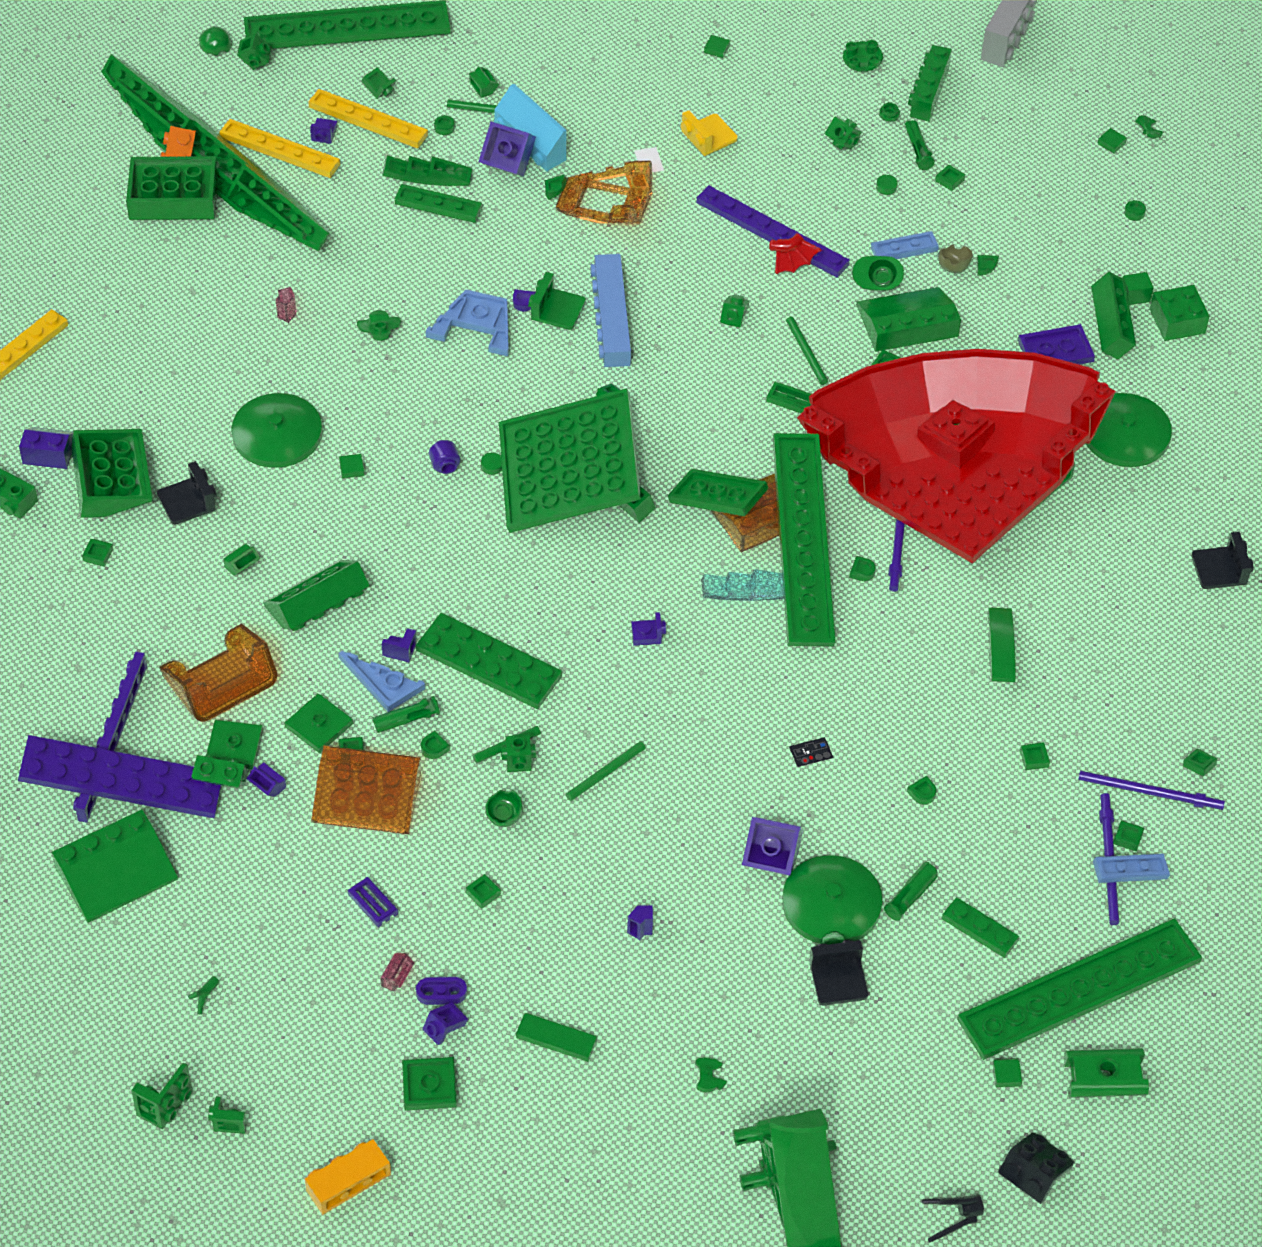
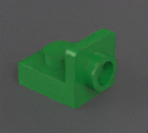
(226, 1120)

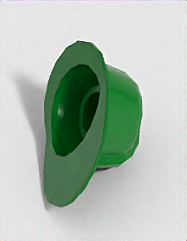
(878, 272)

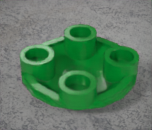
(862, 55)

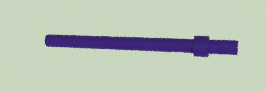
(896, 568)
(1199, 800)
(1106, 818)

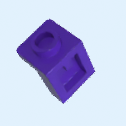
(323, 130)
(648, 631)
(443, 1021)

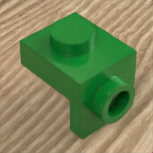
(378, 83)
(734, 310)

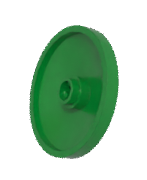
(276, 430)
(1132, 432)
(832, 896)

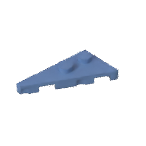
(387, 686)

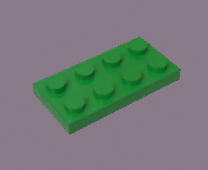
(718, 492)

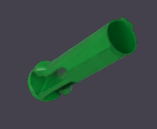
(923, 155)
(402, 716)
(911, 891)

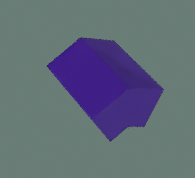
(267, 780)
(640, 921)

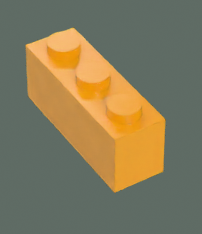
(347, 1176)

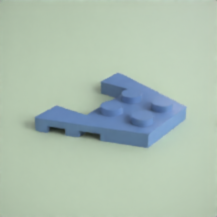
(477, 313)

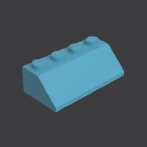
(523, 114)

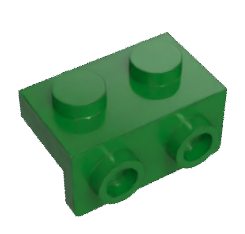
(219, 772)

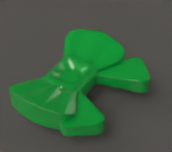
(1146, 123)
(707, 1082)

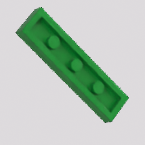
(438, 203)

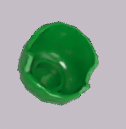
(215, 40)
(504, 808)

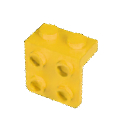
(707, 133)

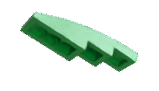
(431, 172)
(1001, 645)

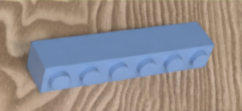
(611, 310)

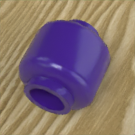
(444, 456)

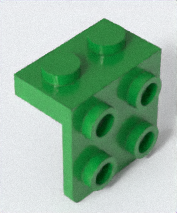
(554, 305)

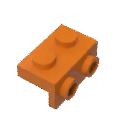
(178, 142)

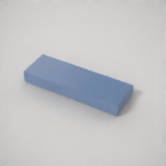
(906, 246)
(1131, 868)

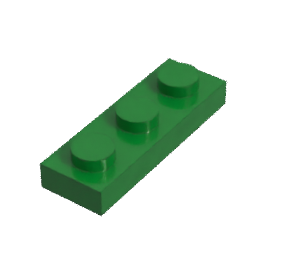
(980, 927)

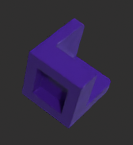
(400, 648)

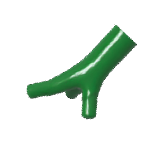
(203, 993)

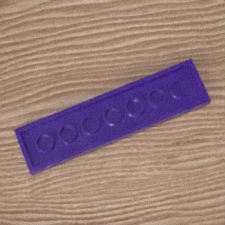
(116, 776)

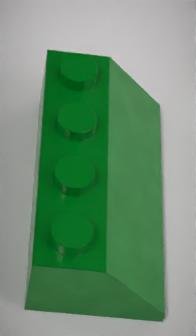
(317, 594)

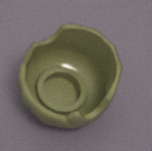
(955, 259)

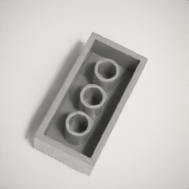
(1006, 29)

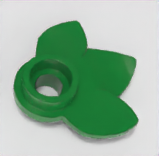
(379, 325)

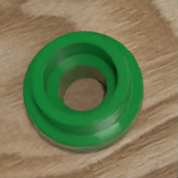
(889, 112)

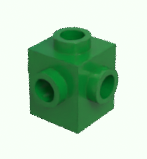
(254, 51)
(843, 133)
(518, 753)

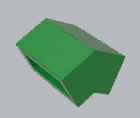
(483, 82)
(241, 559)

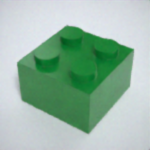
(1179, 312)

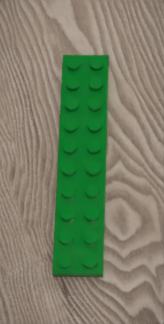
(350, 24)
(803, 540)
(1078, 989)

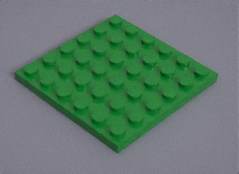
(569, 460)

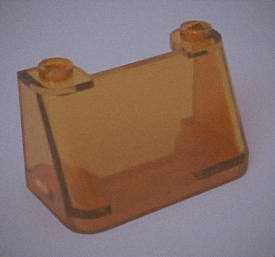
(225, 678)

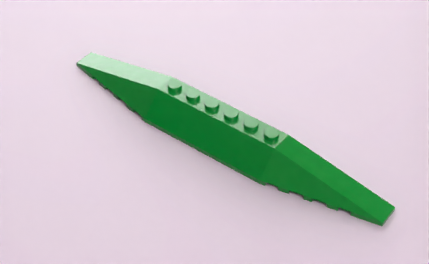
(237, 178)

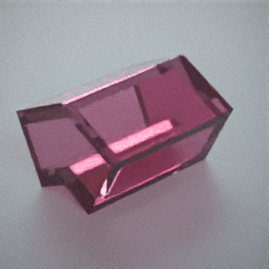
(286, 304)
(388, 977)

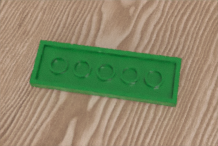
(489, 660)

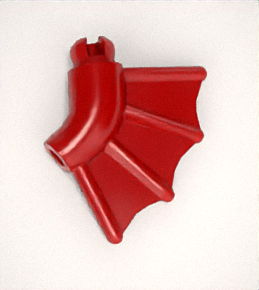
(792, 253)

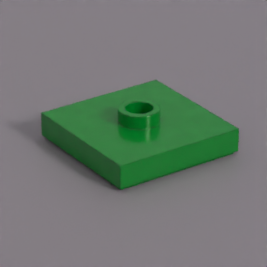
(318, 723)
(235, 742)
(429, 1083)

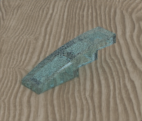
(743, 587)

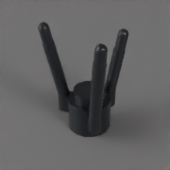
(968, 1206)

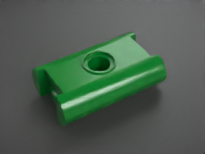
(1091, 1082)

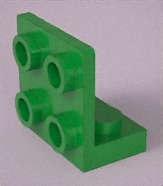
(162, 1107)

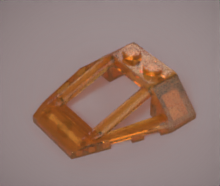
(638, 195)

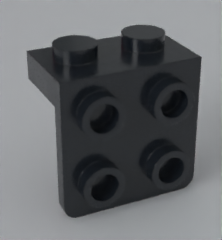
(189, 497)
(1223, 565)
(838, 972)
(1035, 1166)

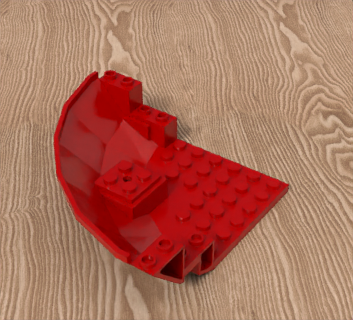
(969, 480)

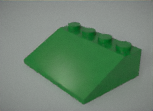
(171, 188)
(909, 318)
(110, 471)
(114, 866)

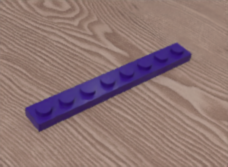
(767, 227)
(115, 724)

